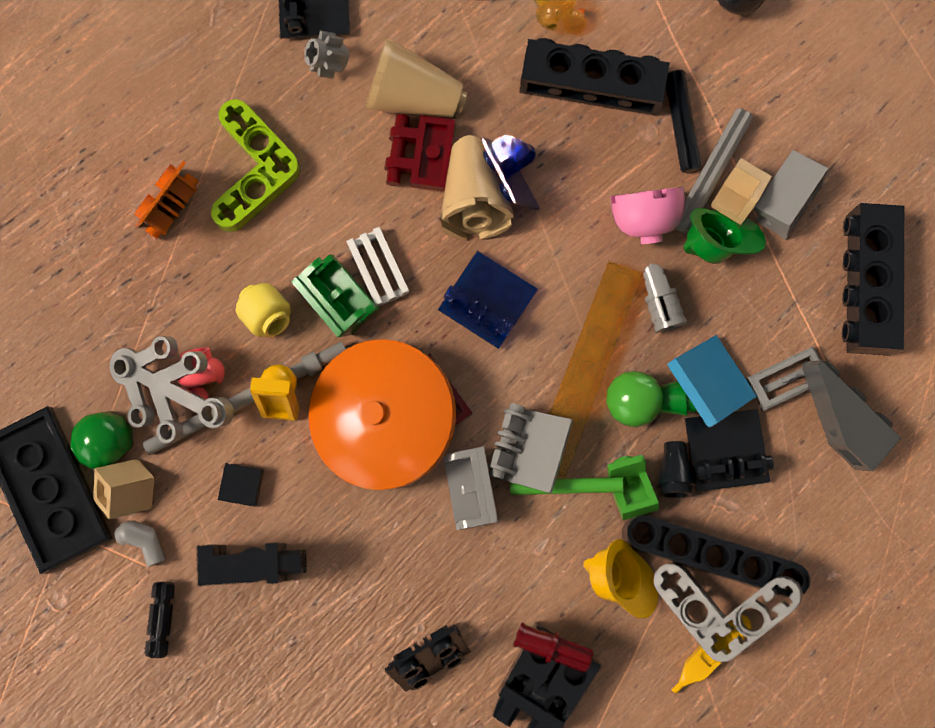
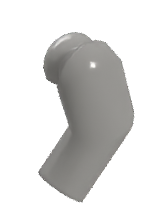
(141, 537)

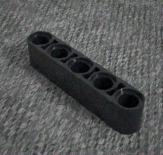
(732, 555)

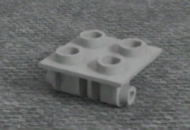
(530, 448)

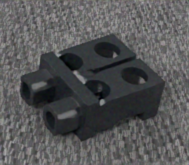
(252, 565)
(542, 697)

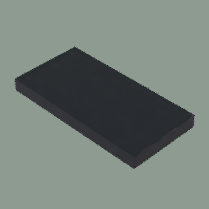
(48, 492)

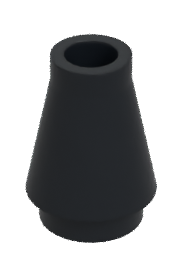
(675, 472)

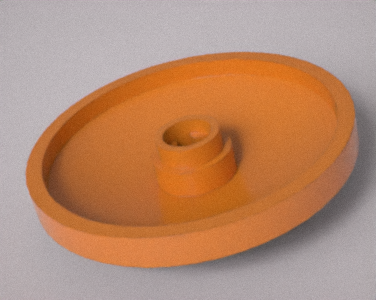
(382, 414)

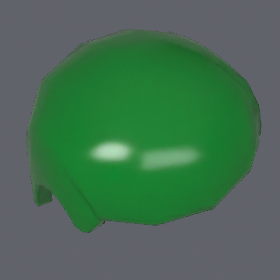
(101, 439)

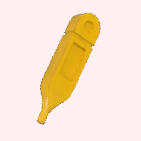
(700, 664)

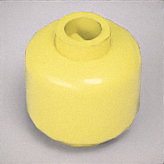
(263, 310)

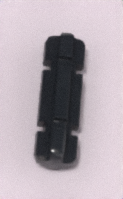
(159, 619)

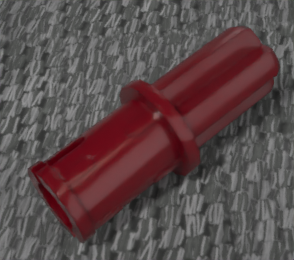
(553, 647)

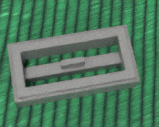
(761, 391)

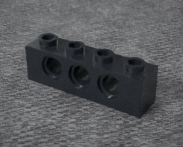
(576, 86)
(886, 227)

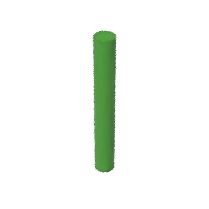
(575, 485)

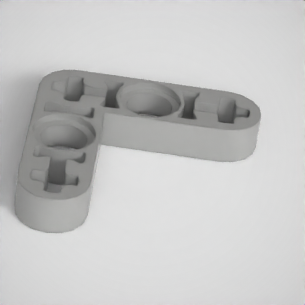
(716, 621)

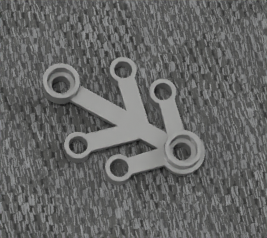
(163, 388)

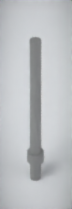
(310, 364)

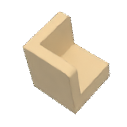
(741, 191)
(123, 488)

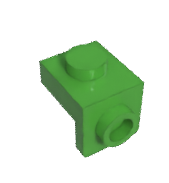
(638, 492)

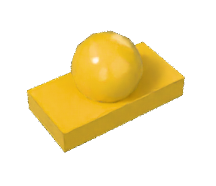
(275, 393)

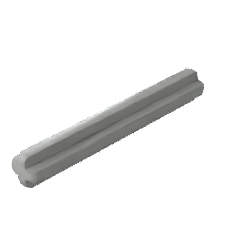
(715, 165)

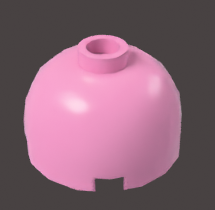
(649, 213)

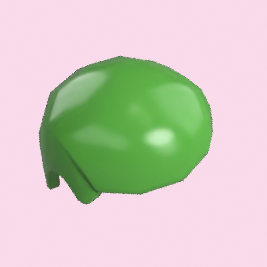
(634, 399)

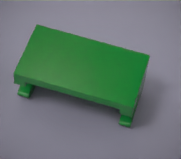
(335, 295)

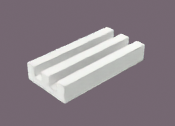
(365, 240)

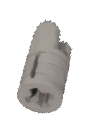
(659, 290)

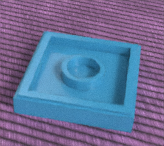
(712, 380)

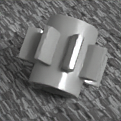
(326, 54)

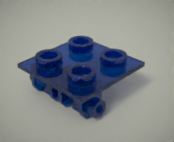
(508, 157)
(487, 299)

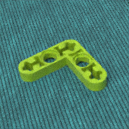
(263, 172)

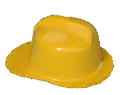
(623, 578)

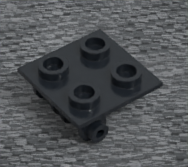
(310, 17)
(728, 452)
(414, 668)

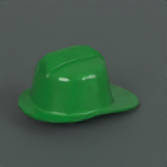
(719, 237)

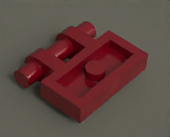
(431, 154)

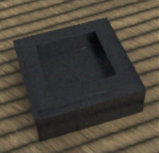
(240, 485)

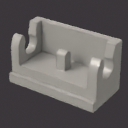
(790, 193)
(470, 488)

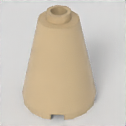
(413, 85)
(473, 194)

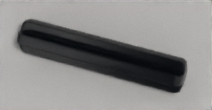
(683, 121)

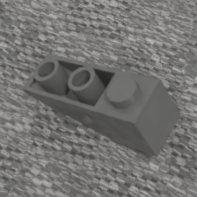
(848, 422)

